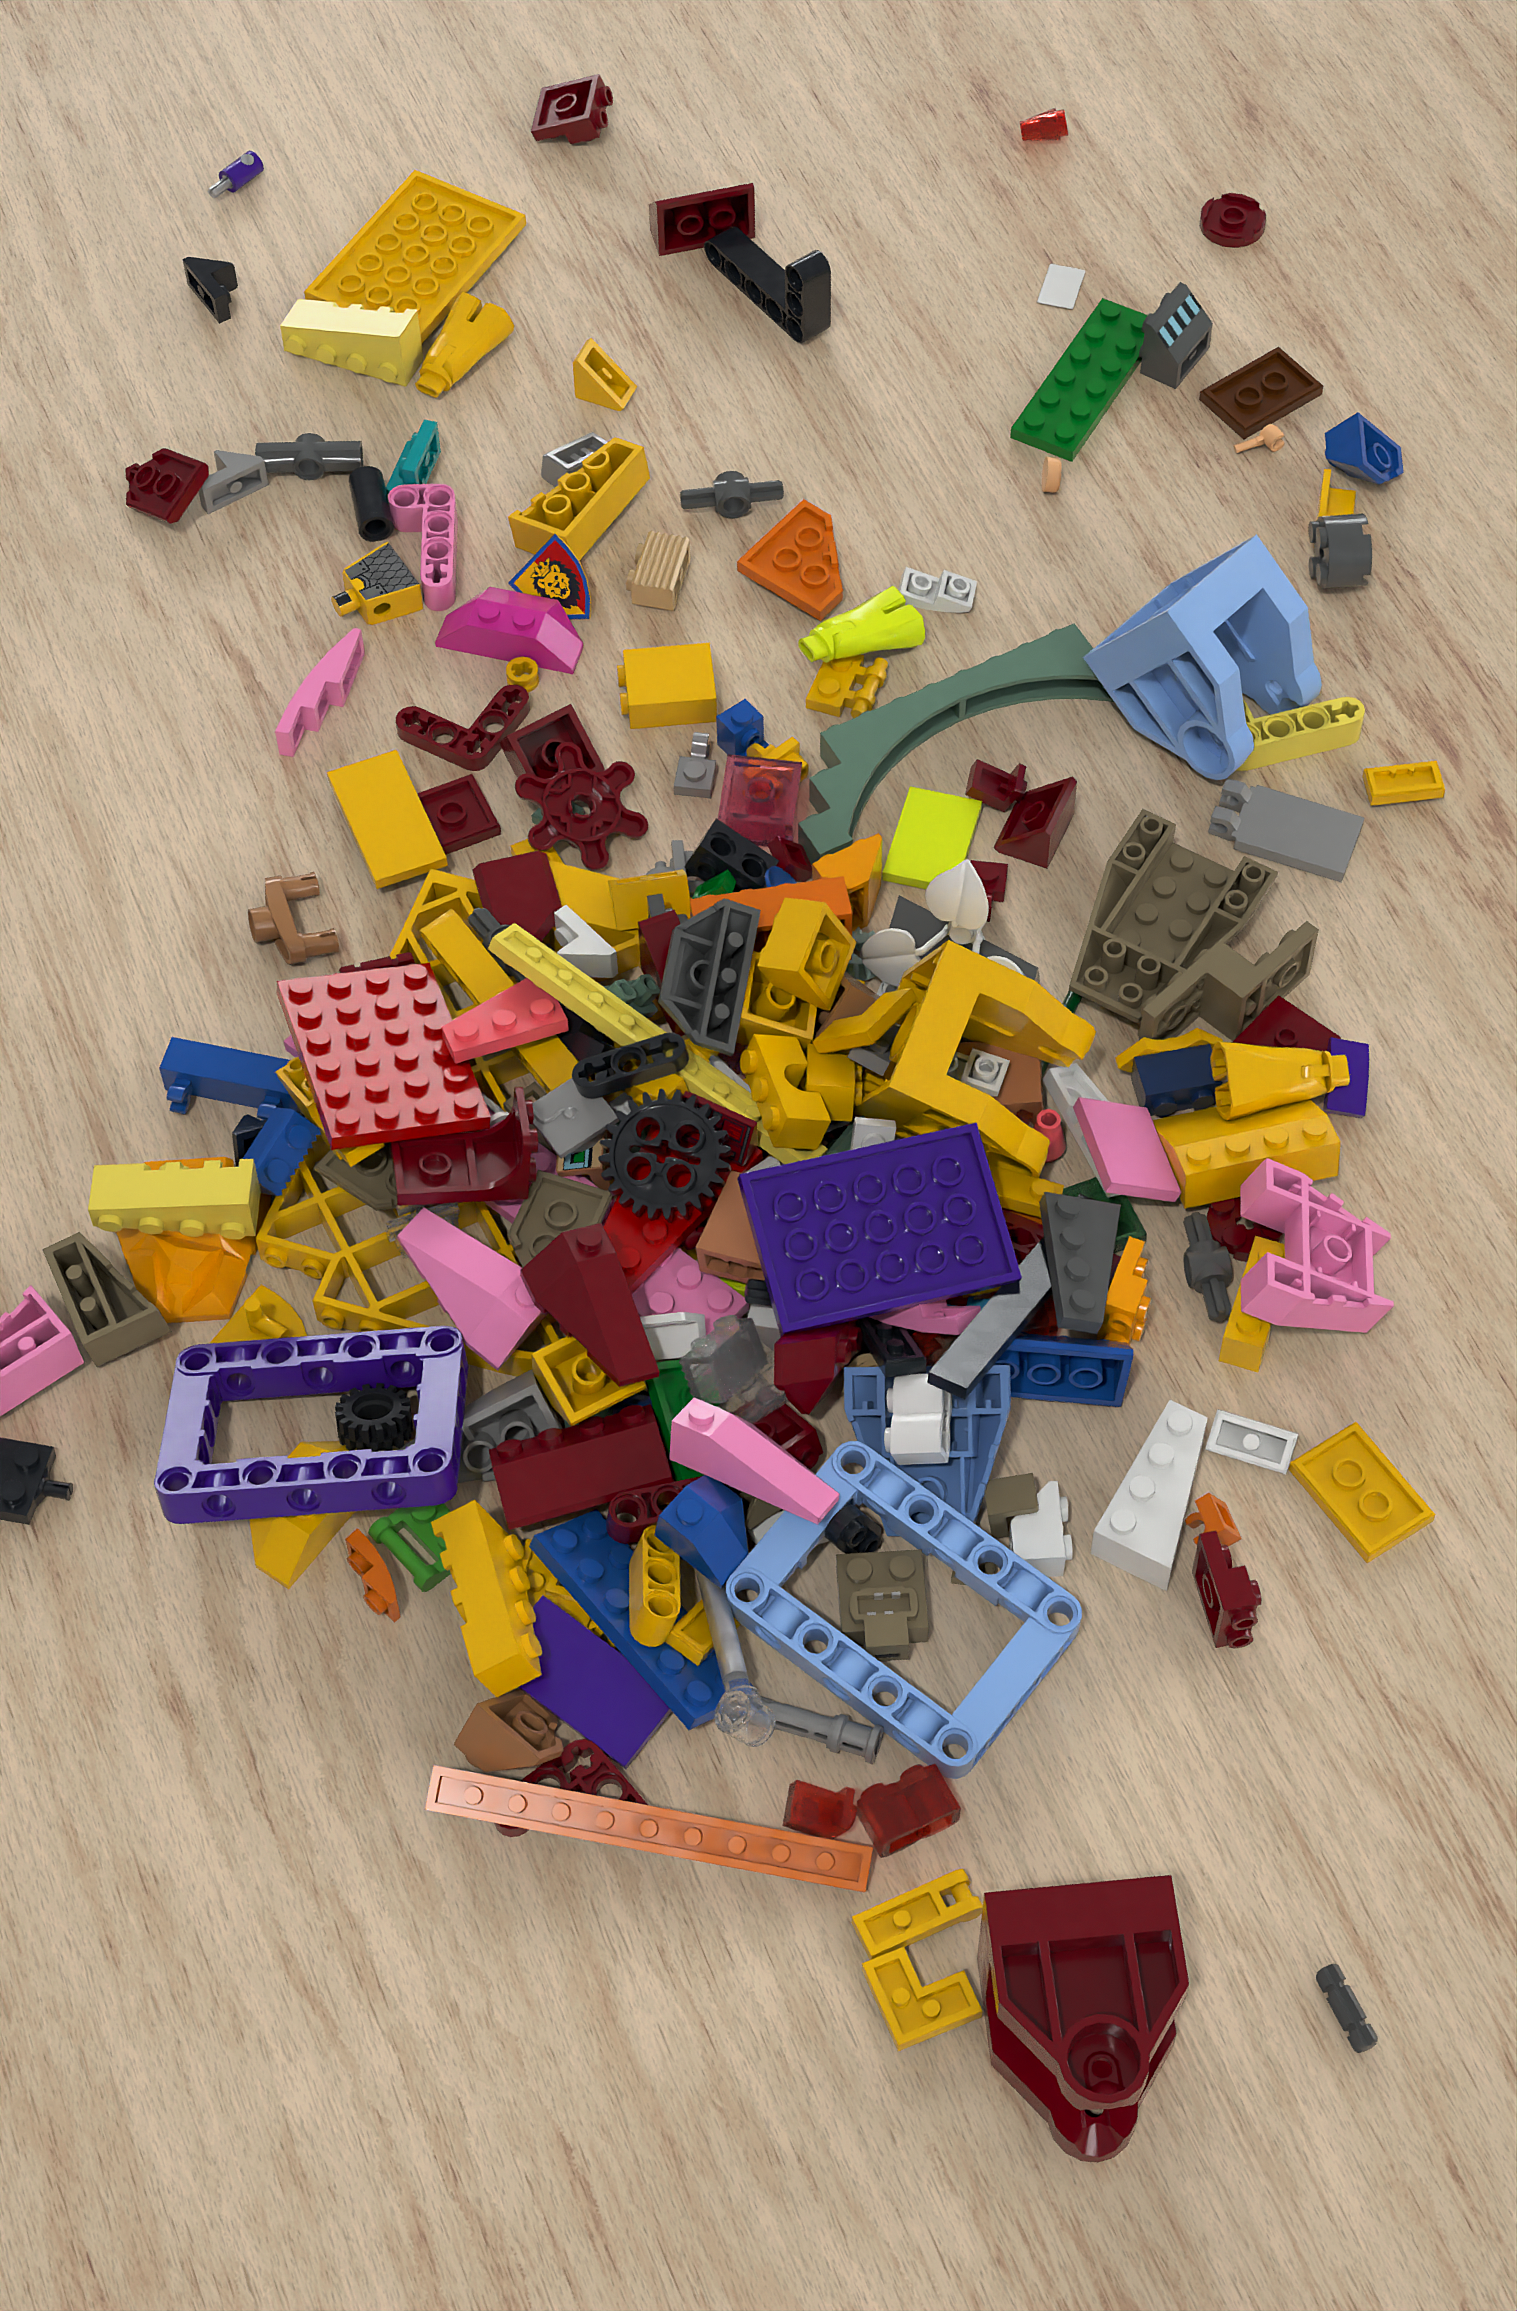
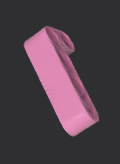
(434, 513)

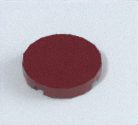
(1232, 220)

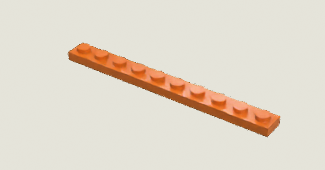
(649, 1828)

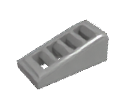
(569, 457)

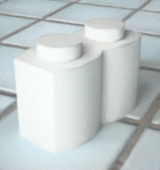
(918, 1422)

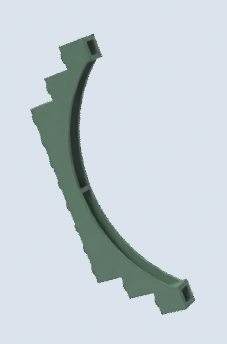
(877, 740)

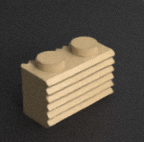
(659, 570)

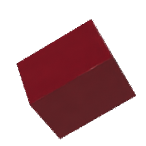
(1038, 823)

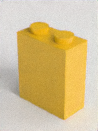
(668, 686)

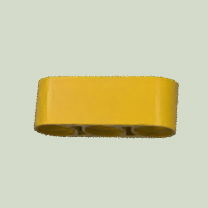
(653, 1590)

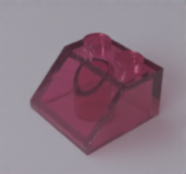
(760, 797)

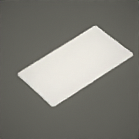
(1061, 286)

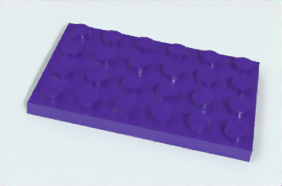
(878, 1229)

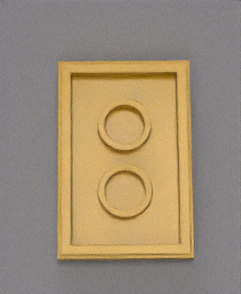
(1361, 1492)

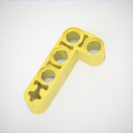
(1303, 731)

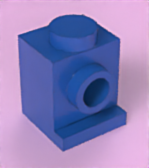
(740, 728)

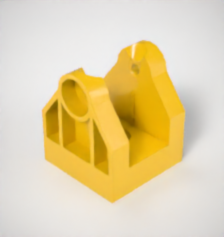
(985, 1003)

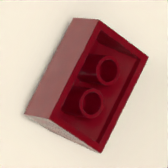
(692, 219)

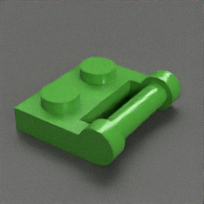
(418, 1523)

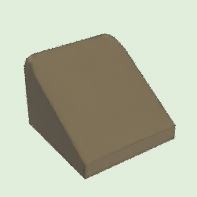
(756, 1510)

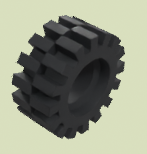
(357, 1413)

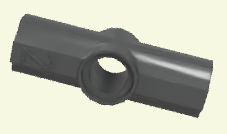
(310, 456)

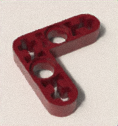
(466, 739)
(583, 1780)

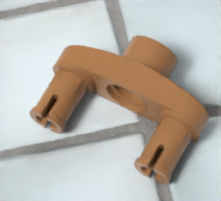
(276, 921)

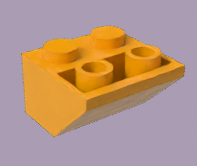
(862, 874)

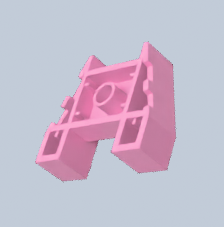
(1327, 1256)

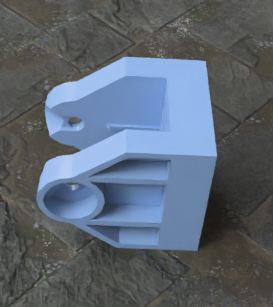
(1200, 646)

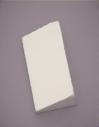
(1252, 1441)

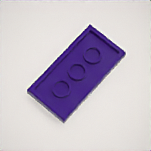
(592, 1686)

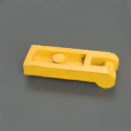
(916, 1914)

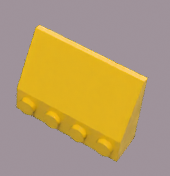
(1218, 1155)

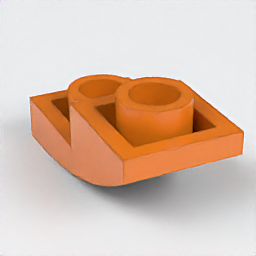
(376, 1579)

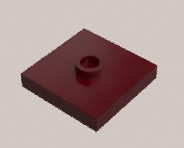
(1286, 1026)

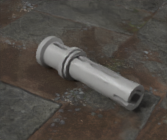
(835, 1732)

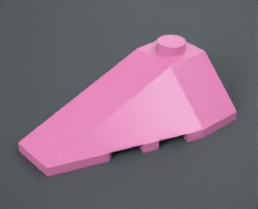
(473, 1286)
(747, 1460)

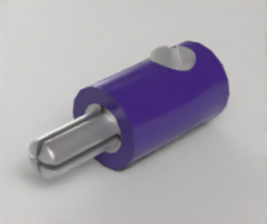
(237, 174)

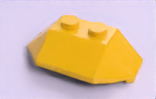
(291, 1543)

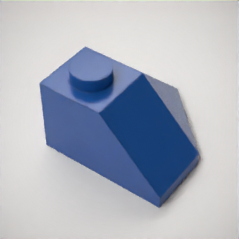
(1363, 451)
(706, 1528)

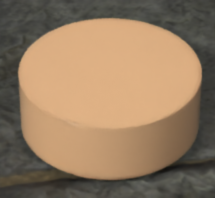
(1051, 474)

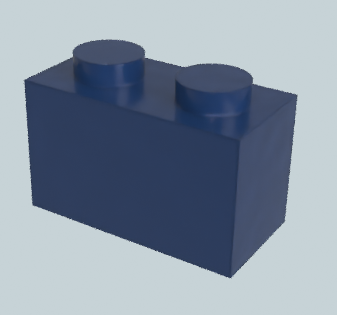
(1174, 1080)

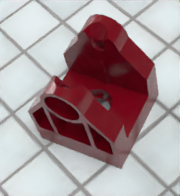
(1083, 2001)

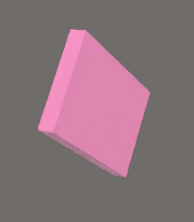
(1126, 1150)

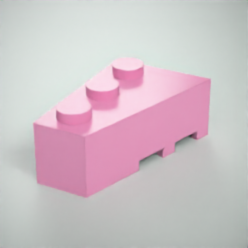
(33, 1350)

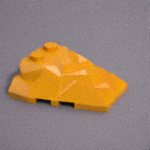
(186, 1274)

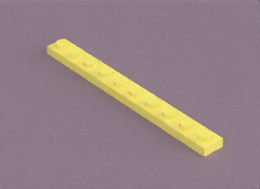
(627, 1026)

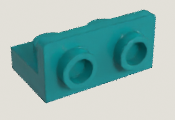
(417, 457)

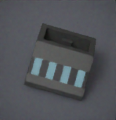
(1174, 337)

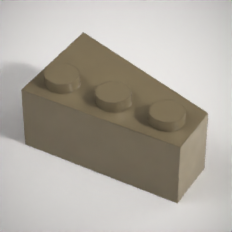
(102, 1303)

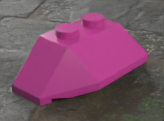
(511, 626)

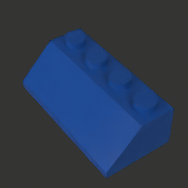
(1068, 1369)

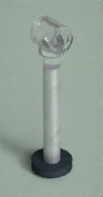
(740, 1707)

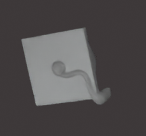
(570, 1120)

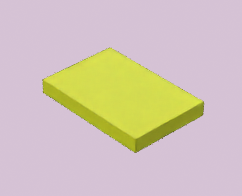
(930, 836)

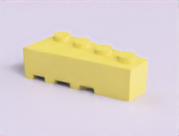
(356, 339)
(176, 1198)

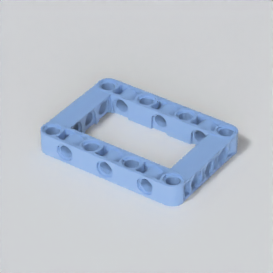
(859, 1676)

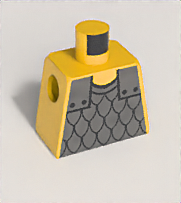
(379, 587)

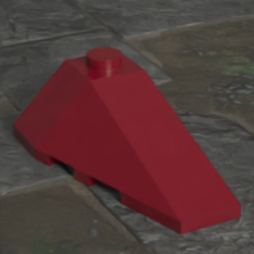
(588, 1294)

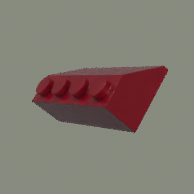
(579, 1465)

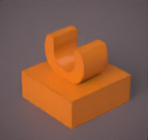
(1215, 1517)

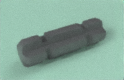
(1346, 2008)

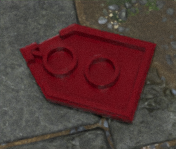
(165, 484)
(519, 892)

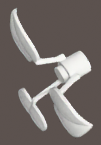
(951, 897)

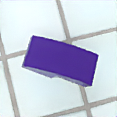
(1350, 1099)

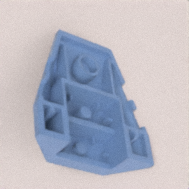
(974, 1435)

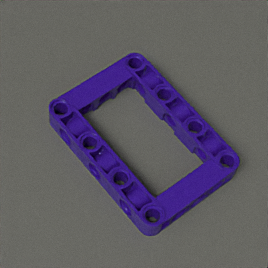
(335, 1482)

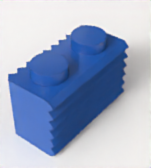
(281, 1148)

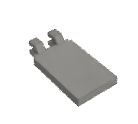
(1286, 829)

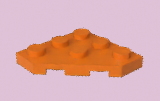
(798, 561)

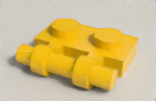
(835, 683)

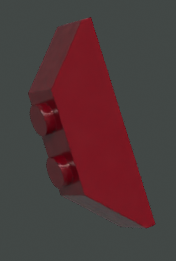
(813, 1361)

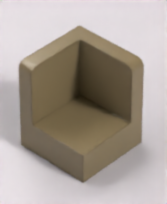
(1009, 1498)

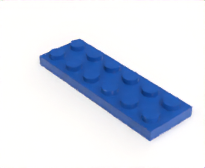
(598, 1578)

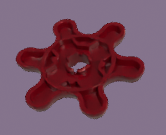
(597, 790)

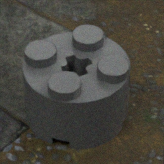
(1340, 551)

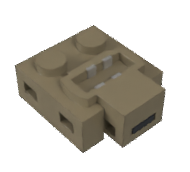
(883, 1601)

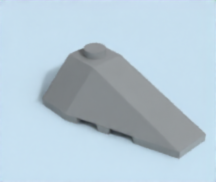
(505, 1413)

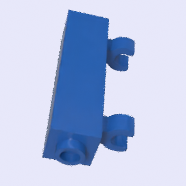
(223, 1076)

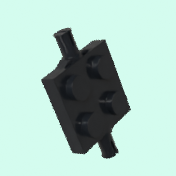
(26, 1479)

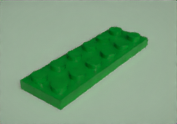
(1083, 382)

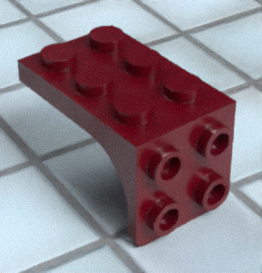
(469, 1165)

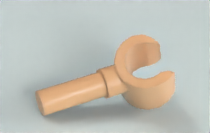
(1269, 435)

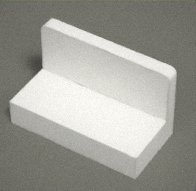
(673, 1333)

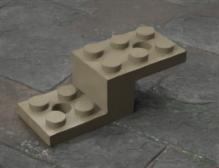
(1228, 987)

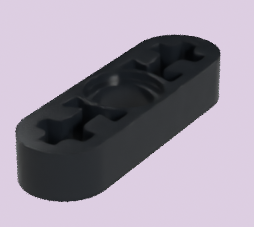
(615, 1058)

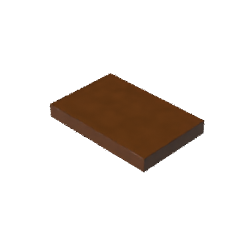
(1261, 393)

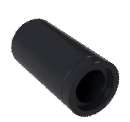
(370, 503)

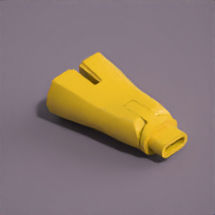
(463, 341)
(1271, 1076)

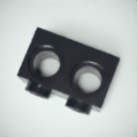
(728, 850)

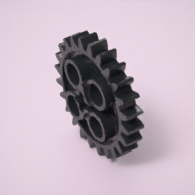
(656, 1189)

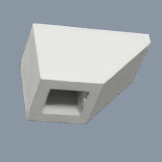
(1040, 1536)

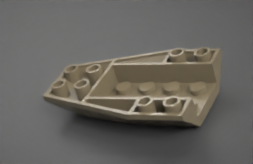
(1158, 914)

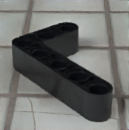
(792, 297)

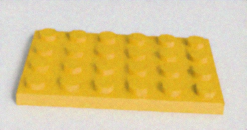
(419, 251)

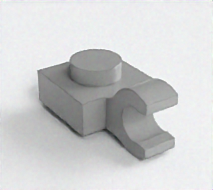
(696, 773)

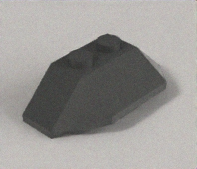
(710, 973)

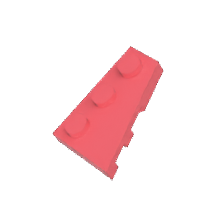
(505, 1021)

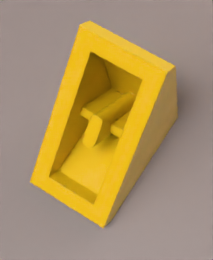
(600, 378)

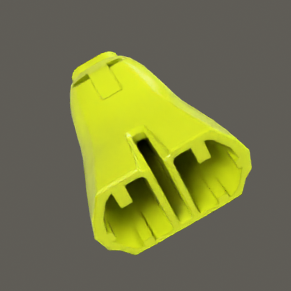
(872, 626)

